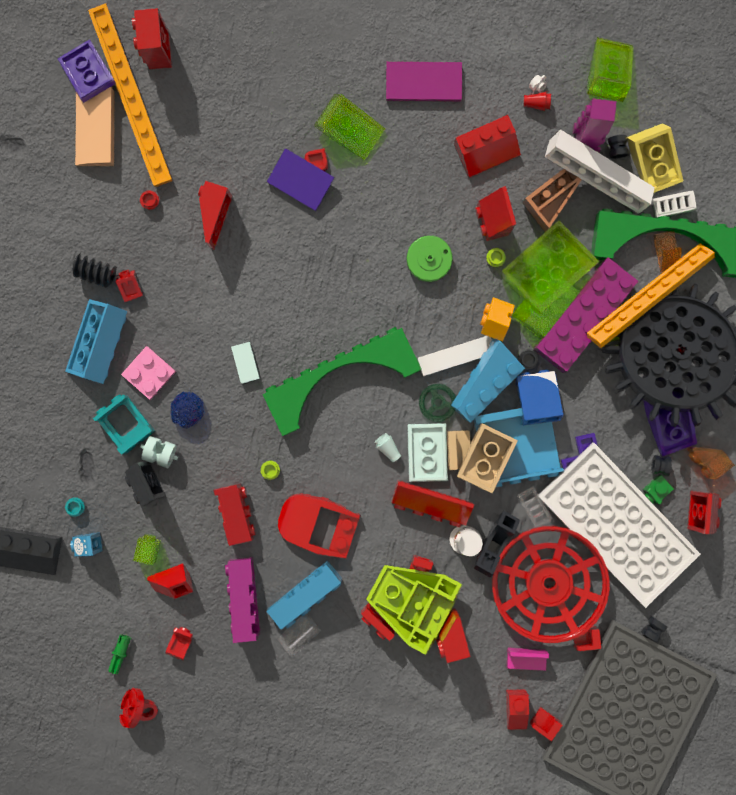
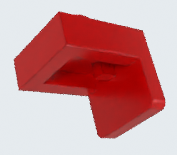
(179, 643)

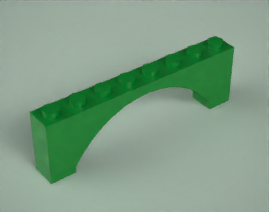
(616, 229)
(388, 351)

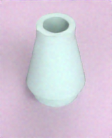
(387, 447)

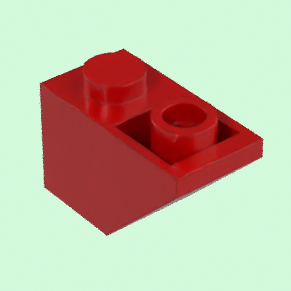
(172, 582)

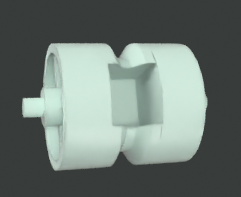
(160, 452)

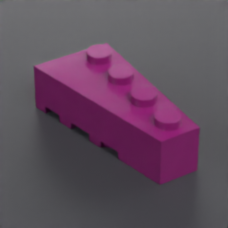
(595, 123)
(243, 600)

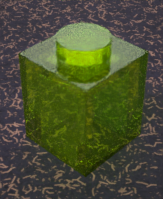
(147, 549)

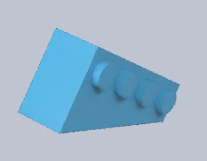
(487, 380)
(304, 595)

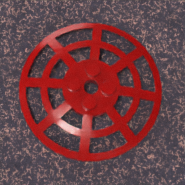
(559, 592)

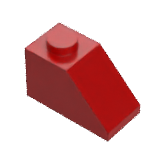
(517, 709)

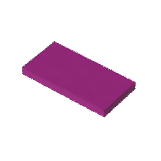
(424, 81)

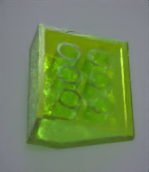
(549, 267)

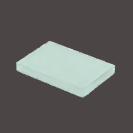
(427, 452)

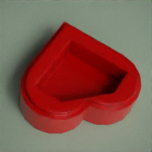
(317, 158)

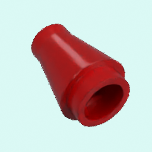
(538, 101)

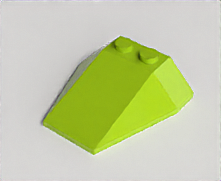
(414, 603)

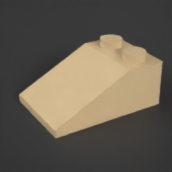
(487, 457)

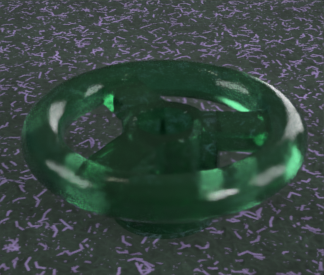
(433, 389)

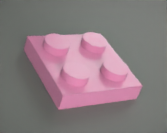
(148, 373)

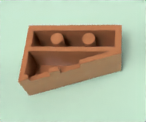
(551, 197)

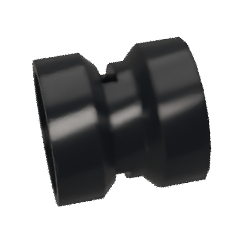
(618, 146)
(650, 632)

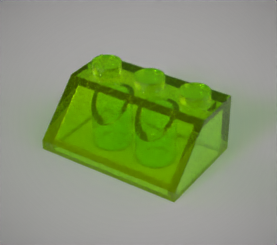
(542, 323)

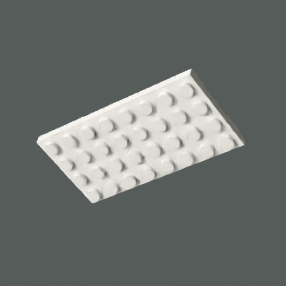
(621, 523)

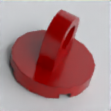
(133, 707)

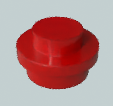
(149, 200)

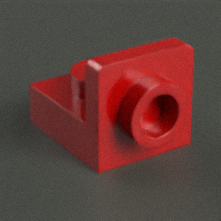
(128, 285)
(421, 564)

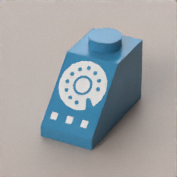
(86, 544)

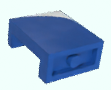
(539, 397)

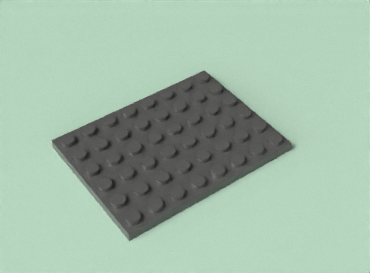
(629, 714)

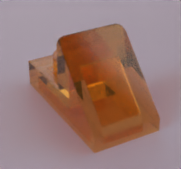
(667, 250)

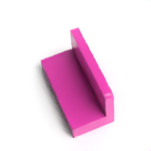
(526, 658)

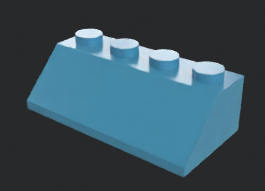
(96, 341)

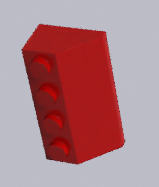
(432, 503)

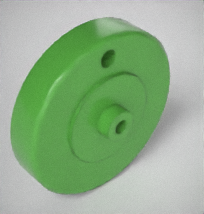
(429, 258)

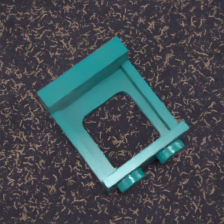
(132, 438)

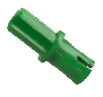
(119, 653)

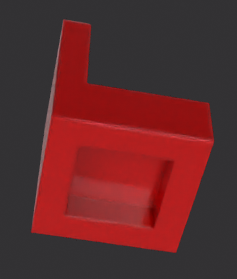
(589, 640)
(546, 724)

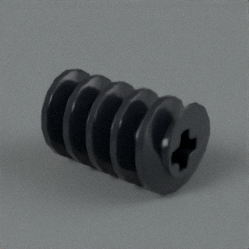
(92, 272)

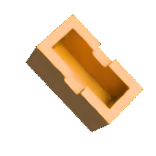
(496, 319)

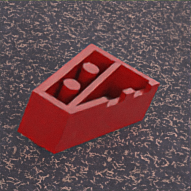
(235, 514)

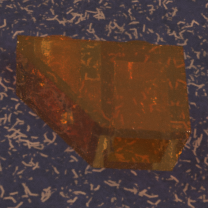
(712, 461)

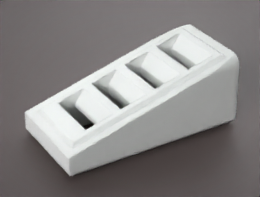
(690, 199)

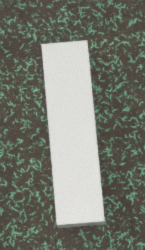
(454, 356)

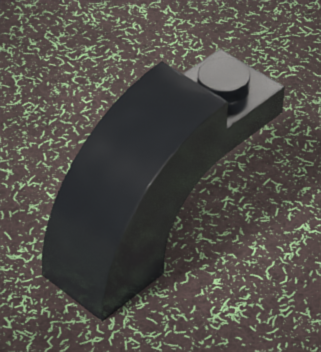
(495, 542)

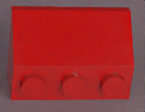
(487, 146)
(452, 639)

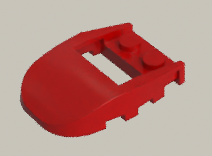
(299, 518)

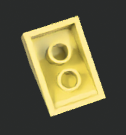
(656, 157)

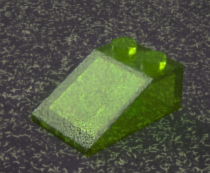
(610, 70)
(349, 126)

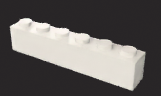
(599, 171)

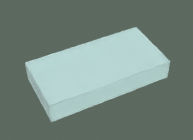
(245, 362)

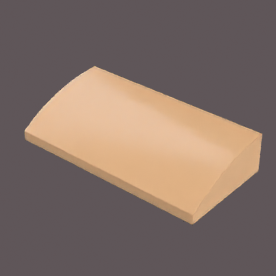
(95, 130)

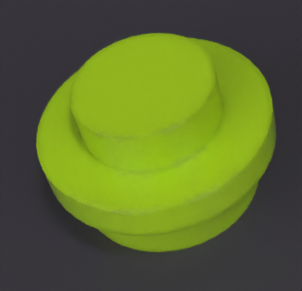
(495, 257)
(270, 470)

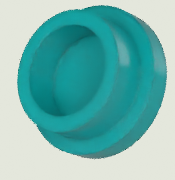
(75, 507)

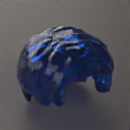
(187, 409)

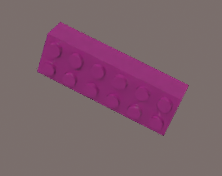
(593, 304)

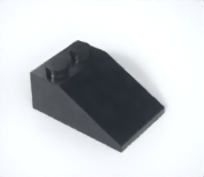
(144, 483)

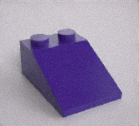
(670, 438)

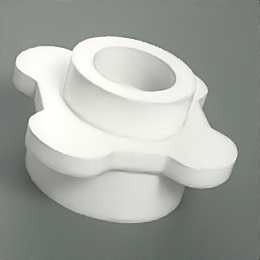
(538, 84)

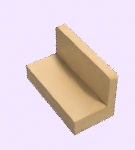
(458, 445)

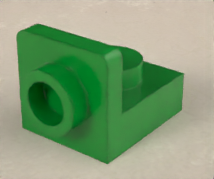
(657, 489)

